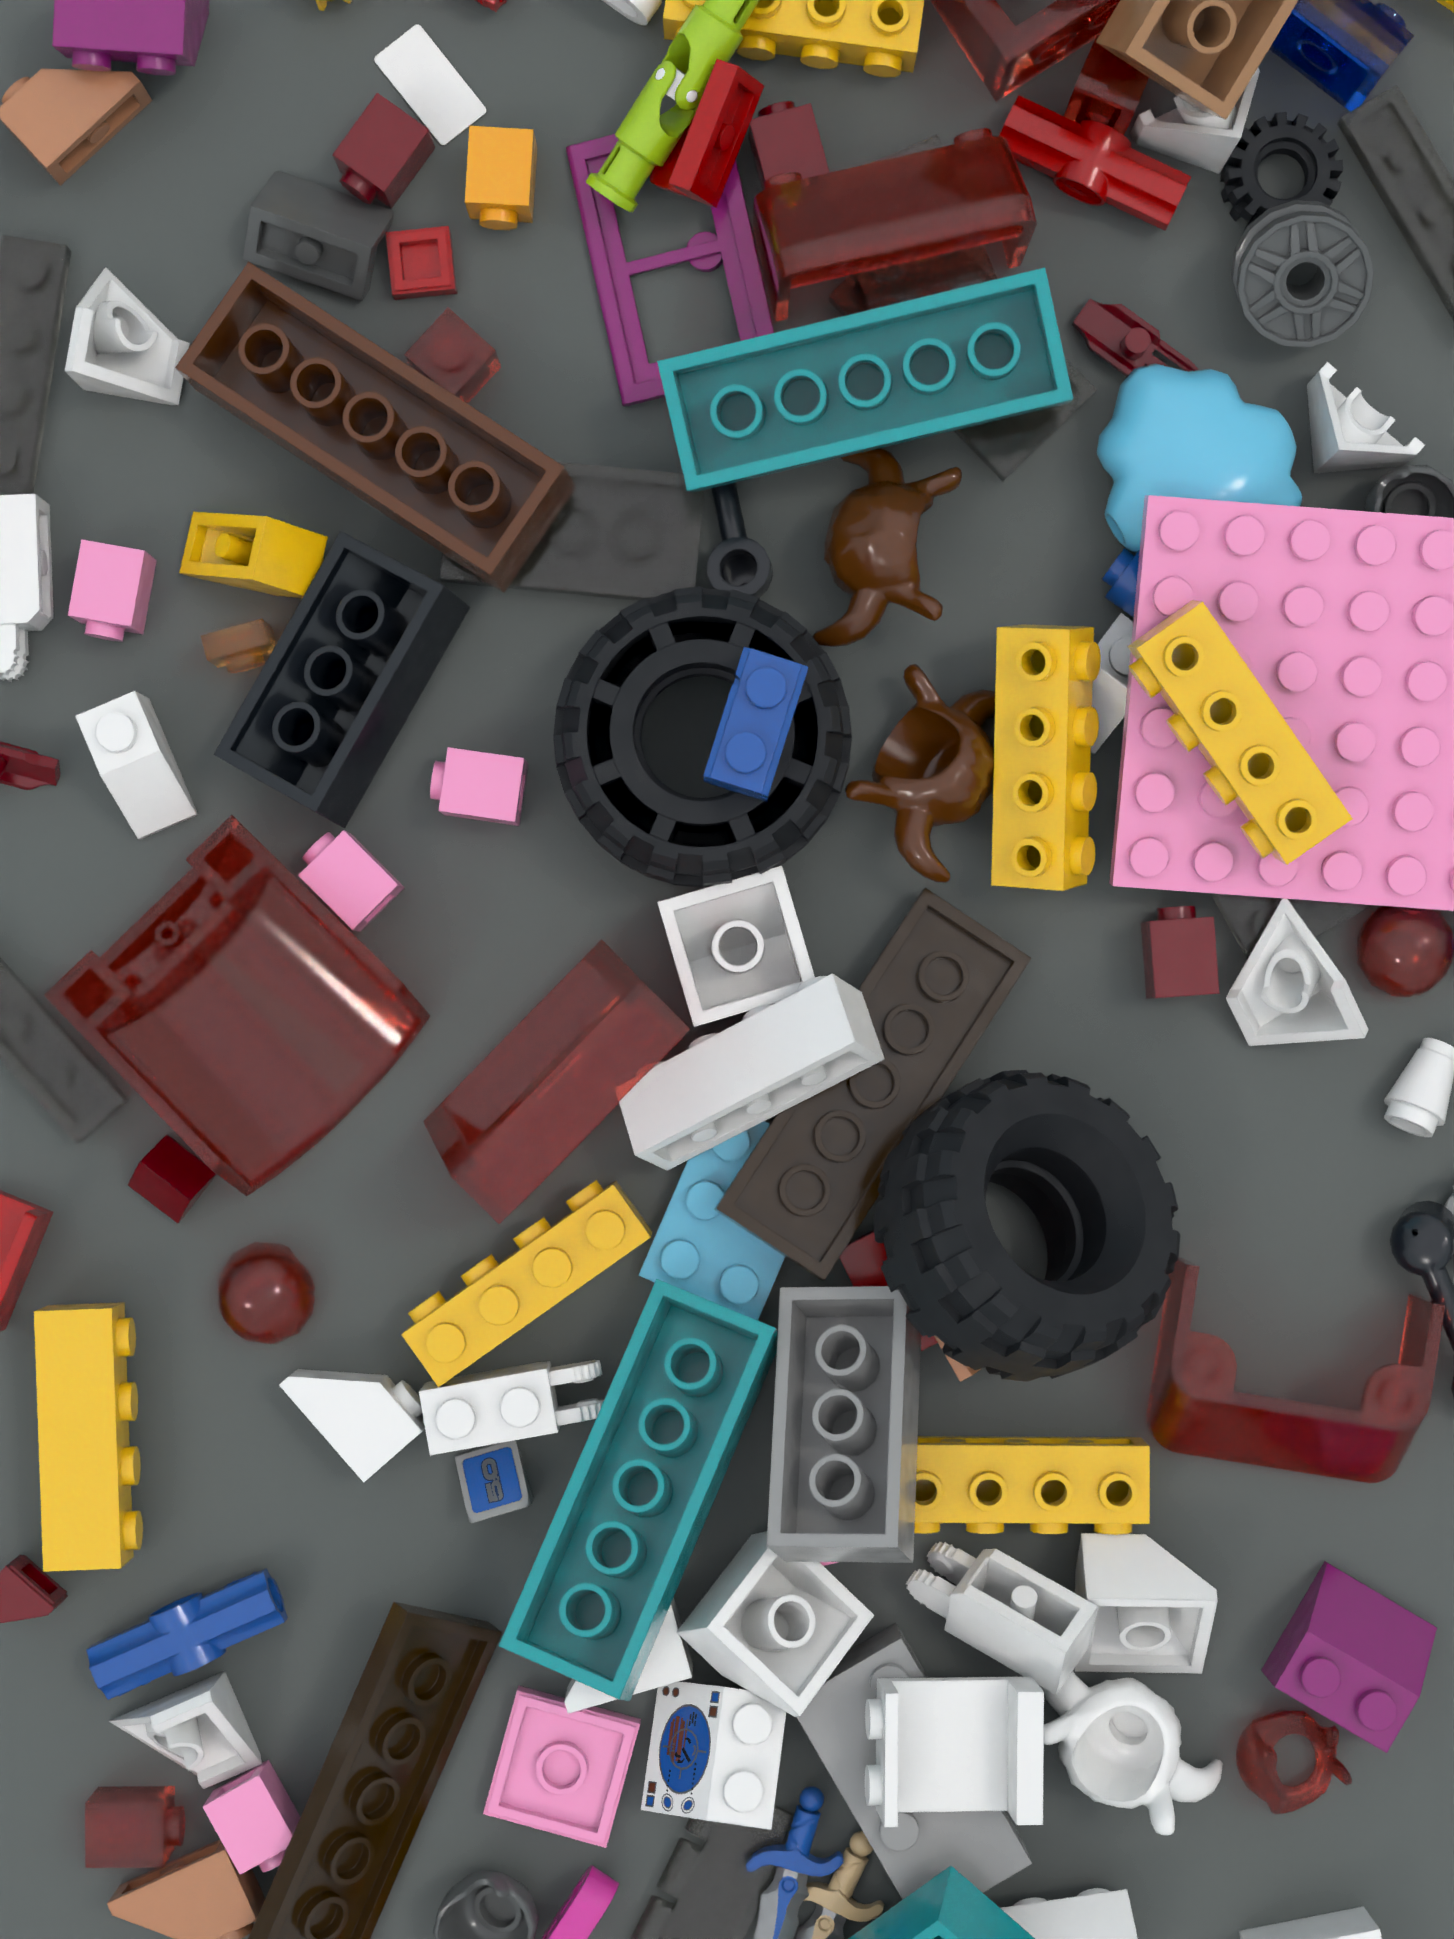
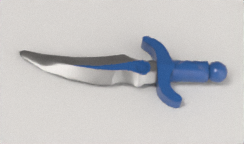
(794, 1863)

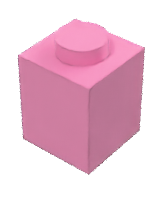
(111, 590)
(480, 786)
(349, 879)
(253, 1818)

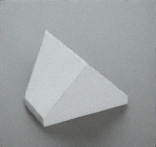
(1193, 133)
(123, 346)
(1349, 431)
(1292, 988)
(197, 1730)

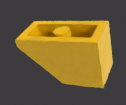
(252, 553)

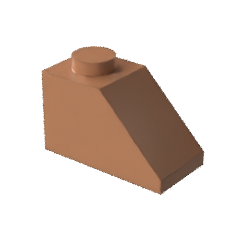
(70, 114)
(192, 1897)

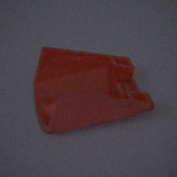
(242, 1011)

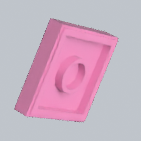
(562, 1767)

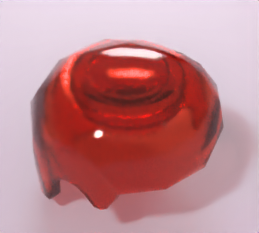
(1405, 949)
(265, 1293)

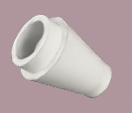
(1423, 1090)

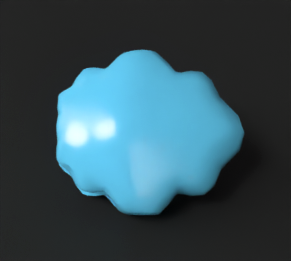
(1191, 440)

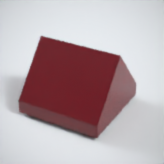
(171, 1178)
(27, 1591)

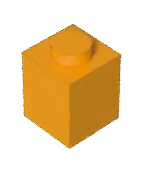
(500, 176)

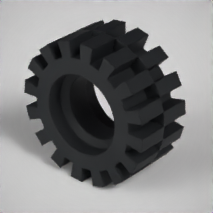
(1286, 138)

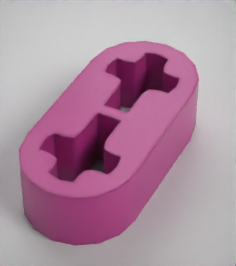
(583, 1906)

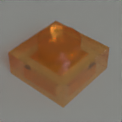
(240, 646)

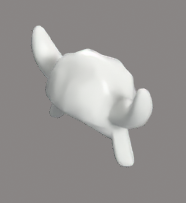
(1125, 1748)

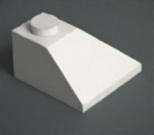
(1149, 1608)

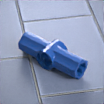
(186, 1634)

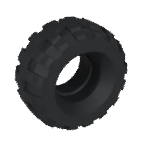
(603, 759)
(1090, 1191)

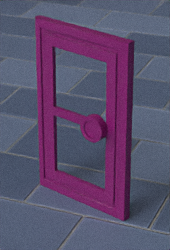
(705, 251)

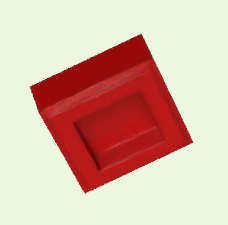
(421, 262)

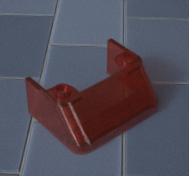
(891, 214)
(1201, 1415)

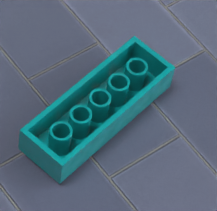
(866, 380)
(641, 1491)

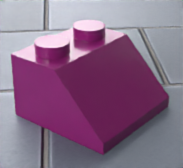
(136, 31)
(1353, 1657)

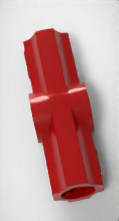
(1093, 163)

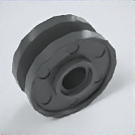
(1325, 304)

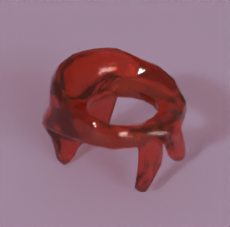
(1258, 1759)

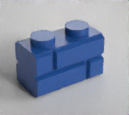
(755, 723)

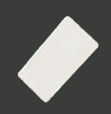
(430, 84)

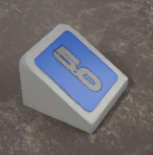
(493, 1480)

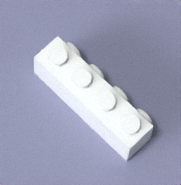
(750, 1071)

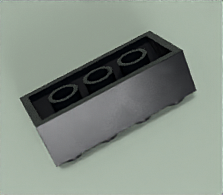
(342, 679)

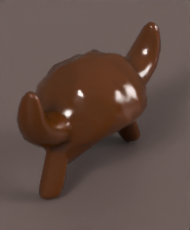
(875, 547)
(932, 769)

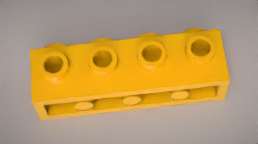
(825, 32)
(1238, 733)
(1044, 756)
(527, 1283)
(85, 1436)
(1032, 1482)

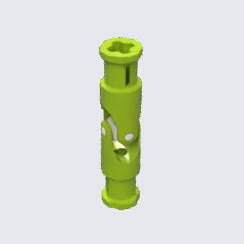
(647, 136)

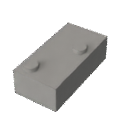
(844, 1426)
(975, 1843)

